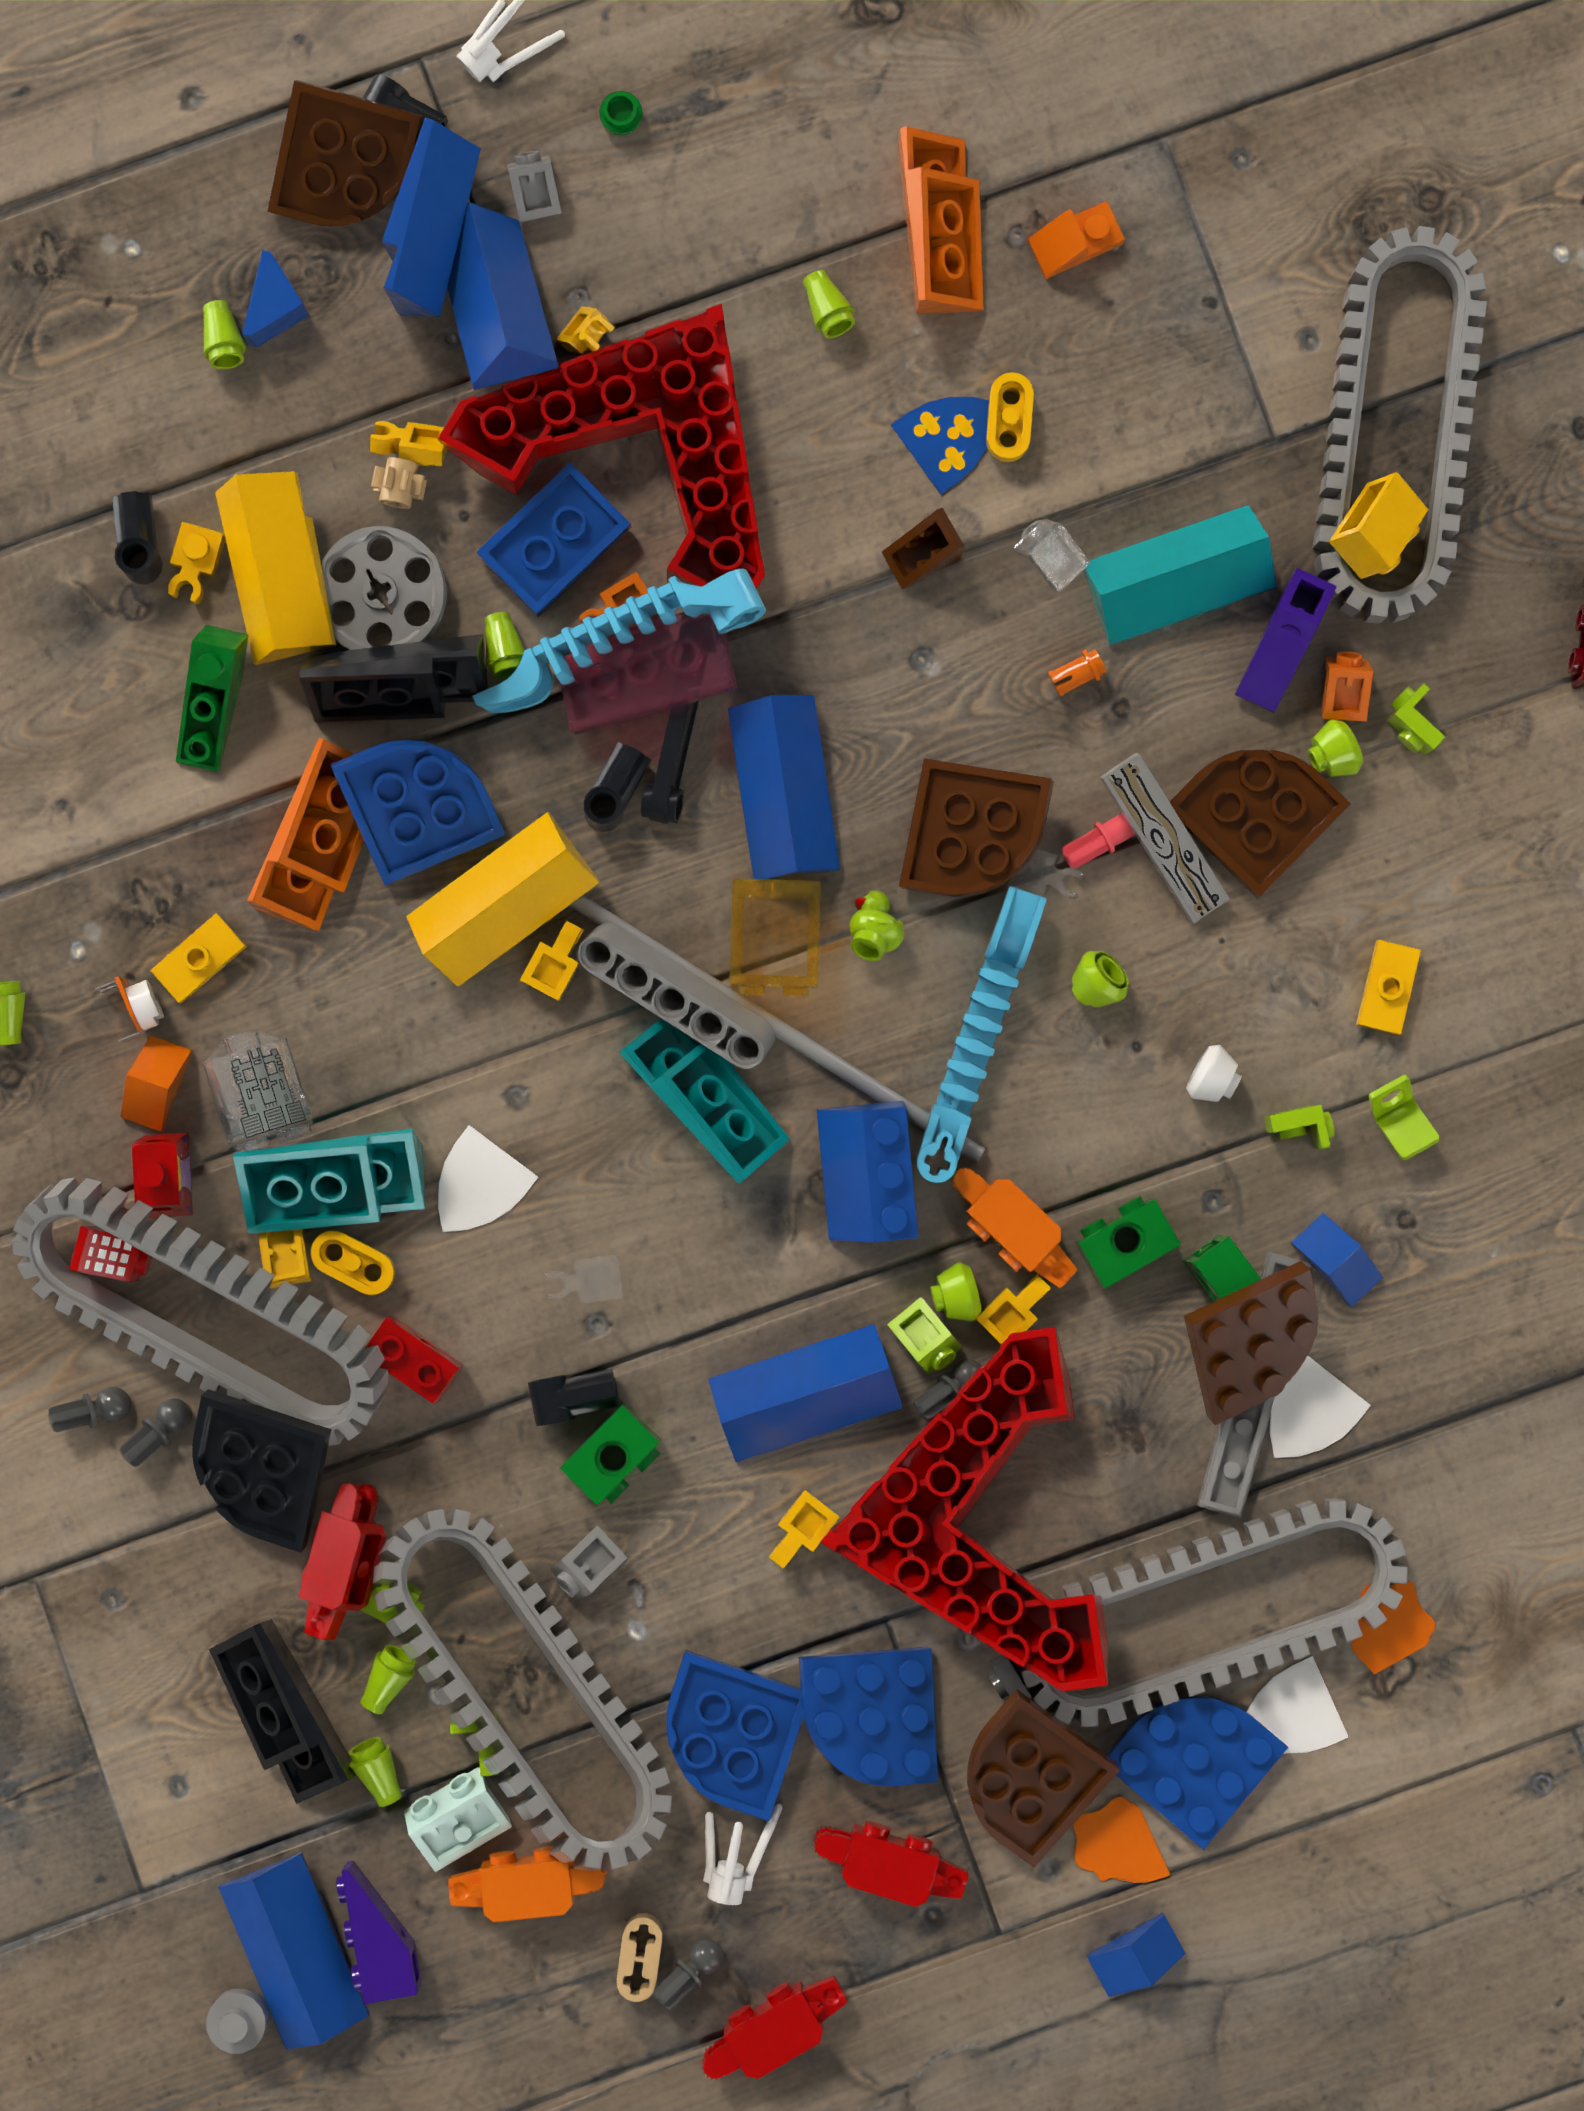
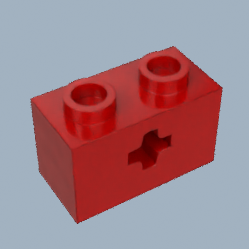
(415, 1359)

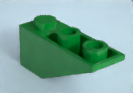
(210, 696)

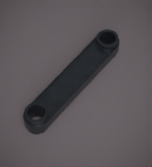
(664, 799)

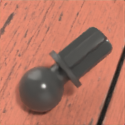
(945, 1390)
(110, 1405)
(171, 1417)
(704, 1959)

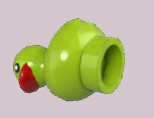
(873, 928)

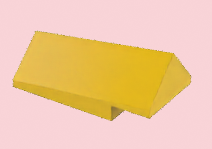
(275, 565)
(501, 900)

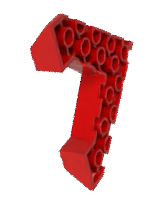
(664, 381)
(911, 1518)

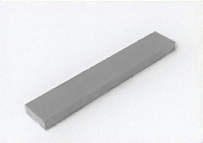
(1239, 1440)

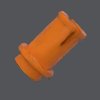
(1080, 671)

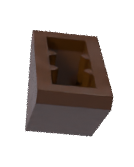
(924, 549)

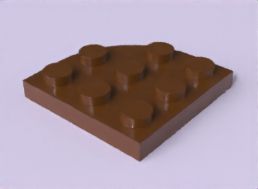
(340, 156)
(1258, 812)
(972, 828)
(1253, 1341)
(1033, 1777)

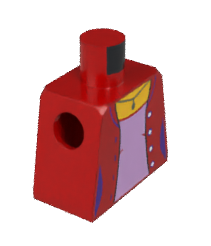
(163, 1174)

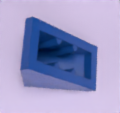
(272, 305)
(1337, 1259)
(1137, 1957)

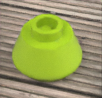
(1335, 750)
(1099, 980)
(957, 1293)

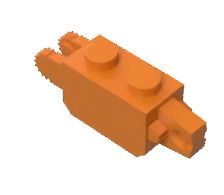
(1016, 1224)
(523, 1885)

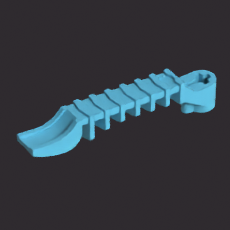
(728, 599)
(966, 1068)

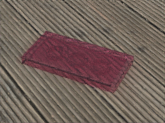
(649, 673)

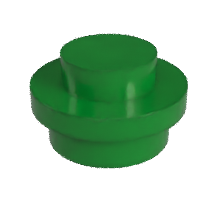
(620, 113)

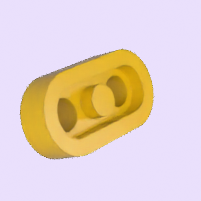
(1009, 418)
(354, 1262)

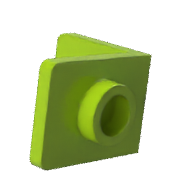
(1402, 1119)

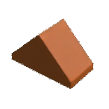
(154, 1083)

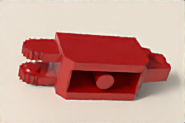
(342, 1560)
(889, 1864)
(775, 2030)

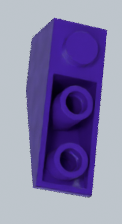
(1285, 639)
(383, 1947)

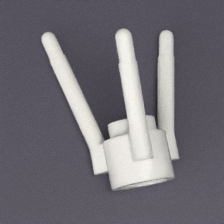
(480, 54)
(728, 1880)

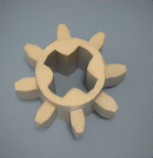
(398, 483)

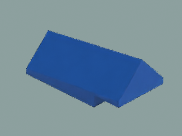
(428, 220)
(497, 301)
(783, 787)
(804, 1393)
(294, 1952)

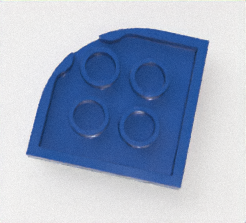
(416, 805)
(873, 1714)
(732, 1732)
(1196, 1761)

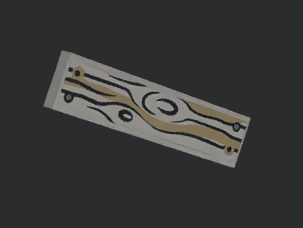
(1164, 838)

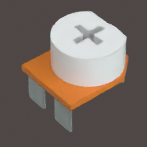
(140, 1003)

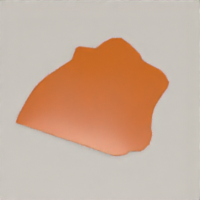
(1399, 1636)
(1118, 1844)

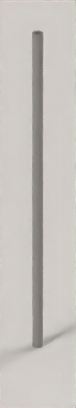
(782, 1030)

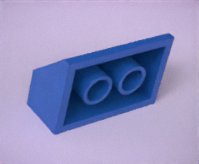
(867, 1172)

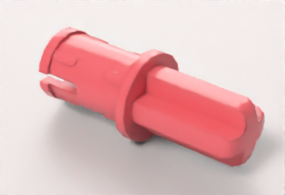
(1097, 841)

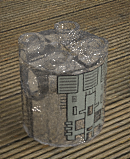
(257, 1090)

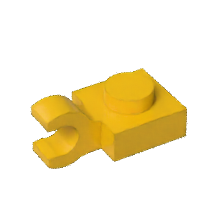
(551, 967)
(1010, 1312)
(806, 1524)

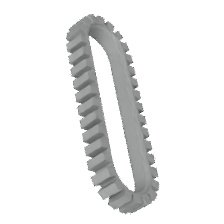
(1457, 392)
(205, 1267)
(1241, 1655)
(571, 1844)

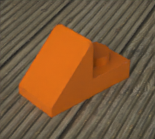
(1075, 239)

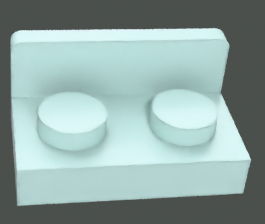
(455, 1819)

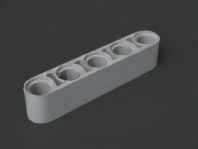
(656, 997)

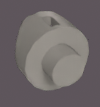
(238, 2020)

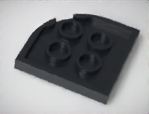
(260, 1467)

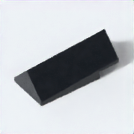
(394, 680)
(281, 1711)

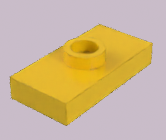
(198, 958)
(1388, 987)
(285, 1256)

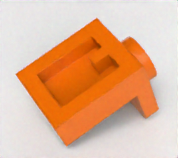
(1347, 687)

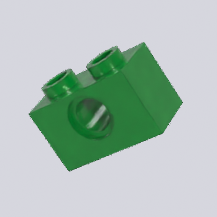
(1153, 1236)
(1221, 1267)
(620, 1429)

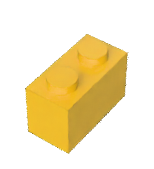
(1379, 526)

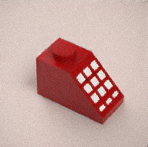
(108, 1256)

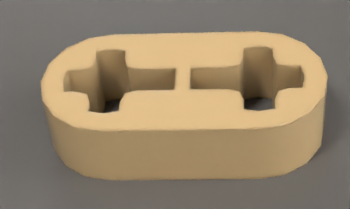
(629, 1956)

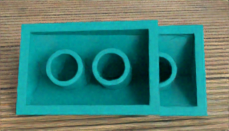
(1181, 574)
(707, 1098)
(331, 1181)

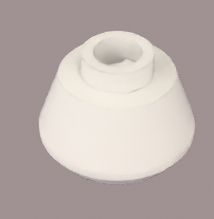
(1214, 1076)

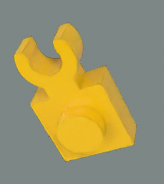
(584, 331)
(414, 443)
(197, 554)

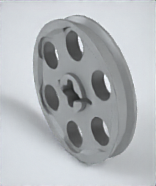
(387, 572)

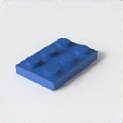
(554, 539)

